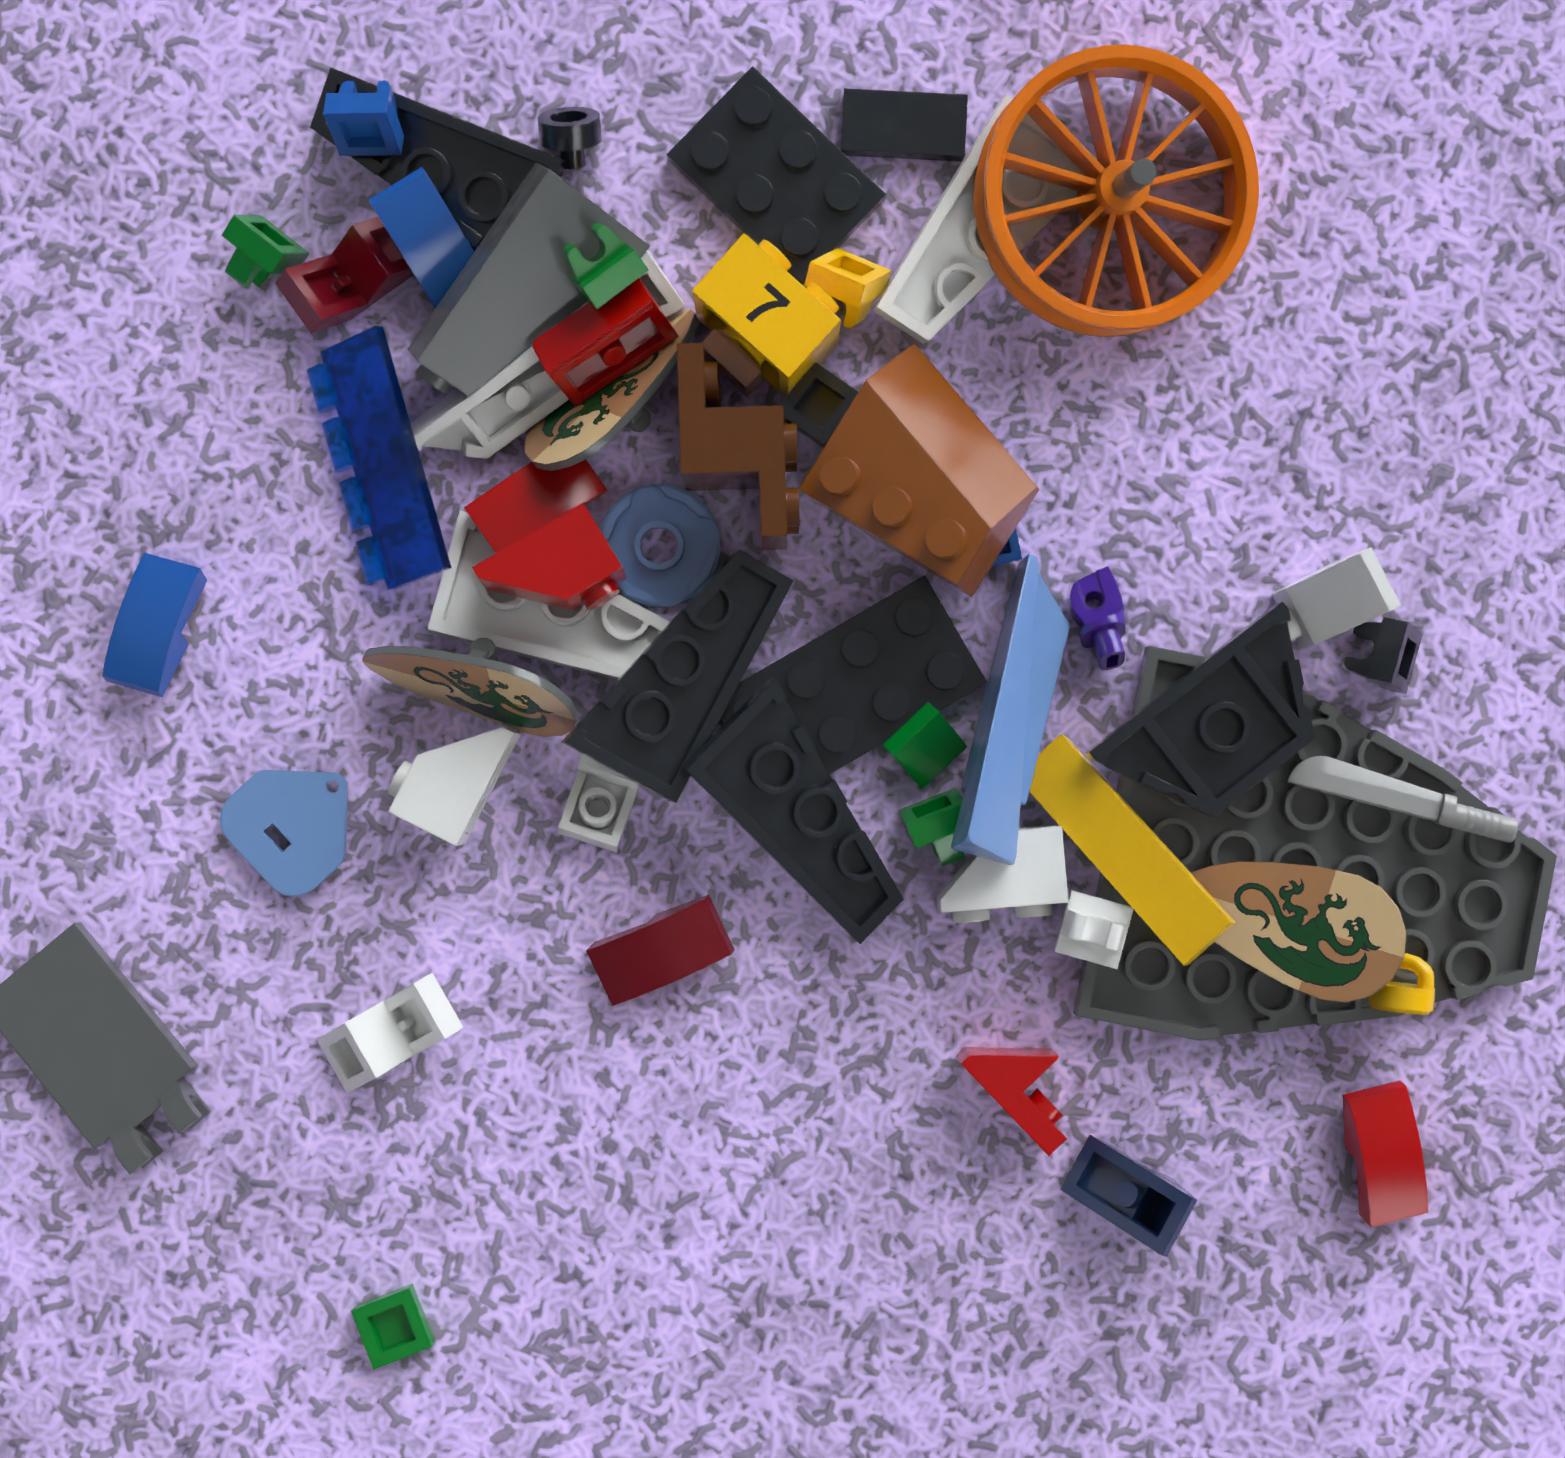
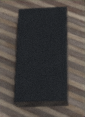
(904, 124)

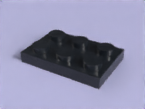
(775, 173)

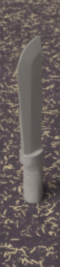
(1379, 790)

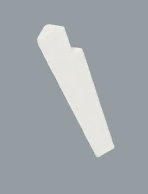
(515, 396)

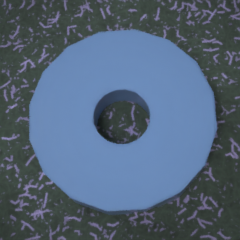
(697, 544)

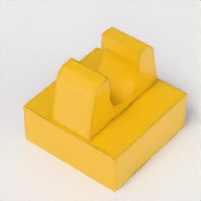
(850, 281)

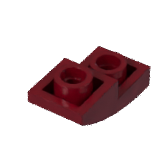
(661, 950)

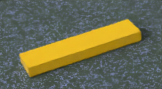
(1127, 851)

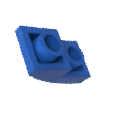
(423, 232)
(149, 624)

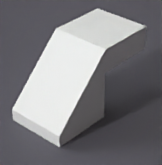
(389, 1033)

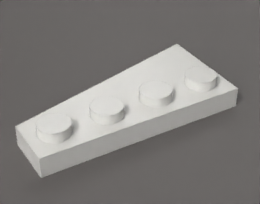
(946, 258)
(585, 640)

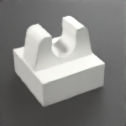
(1093, 929)

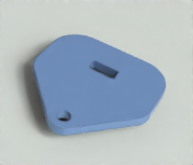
(303, 812)

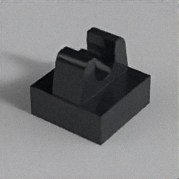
(818, 404)
(1393, 654)

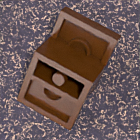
(736, 446)

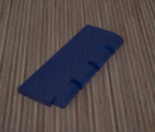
(380, 446)

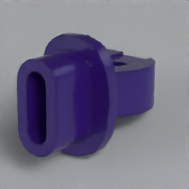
(1103, 625)

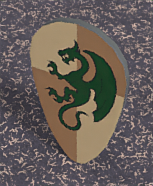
(582, 430)
(478, 686)
(1309, 926)

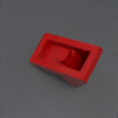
(1006, 1075)

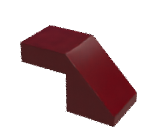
(348, 280)

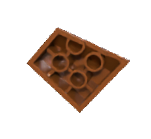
(922, 473)

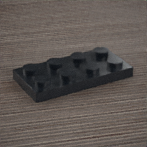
(871, 674)

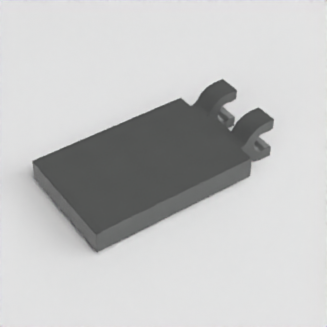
(98, 1047)

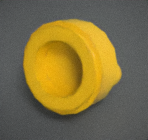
(1408, 997)

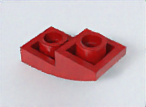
(532, 500)
(1388, 1153)

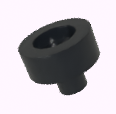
(570, 132)

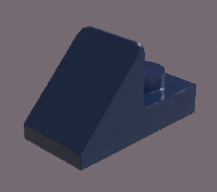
(1129, 1194)

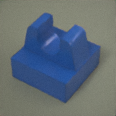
(364, 121)

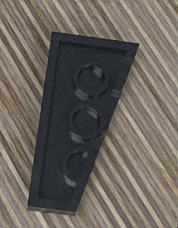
(467, 163)
(683, 679)
(782, 795)

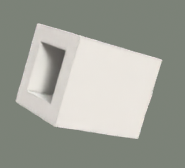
(1028, 885)

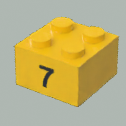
(768, 312)

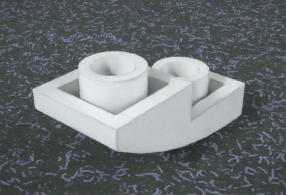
(598, 805)

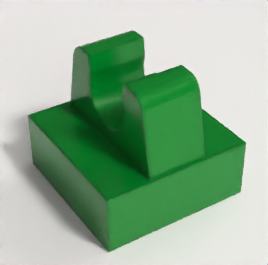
(259, 250)
(608, 271)
(934, 823)

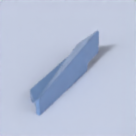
(1011, 718)

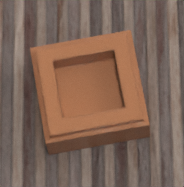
(732, 362)

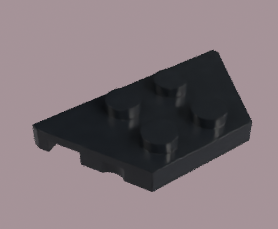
(1219, 722)

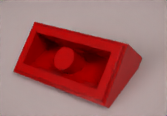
(604, 342)

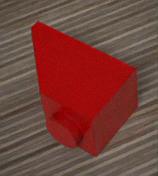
(557, 564)

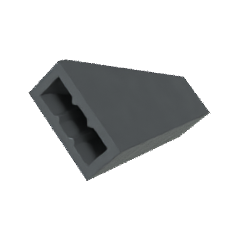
(512, 284)

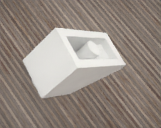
(1337, 598)
(451, 784)

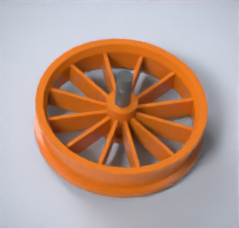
(1117, 190)

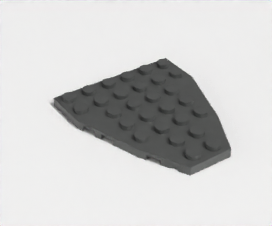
(1464, 898)

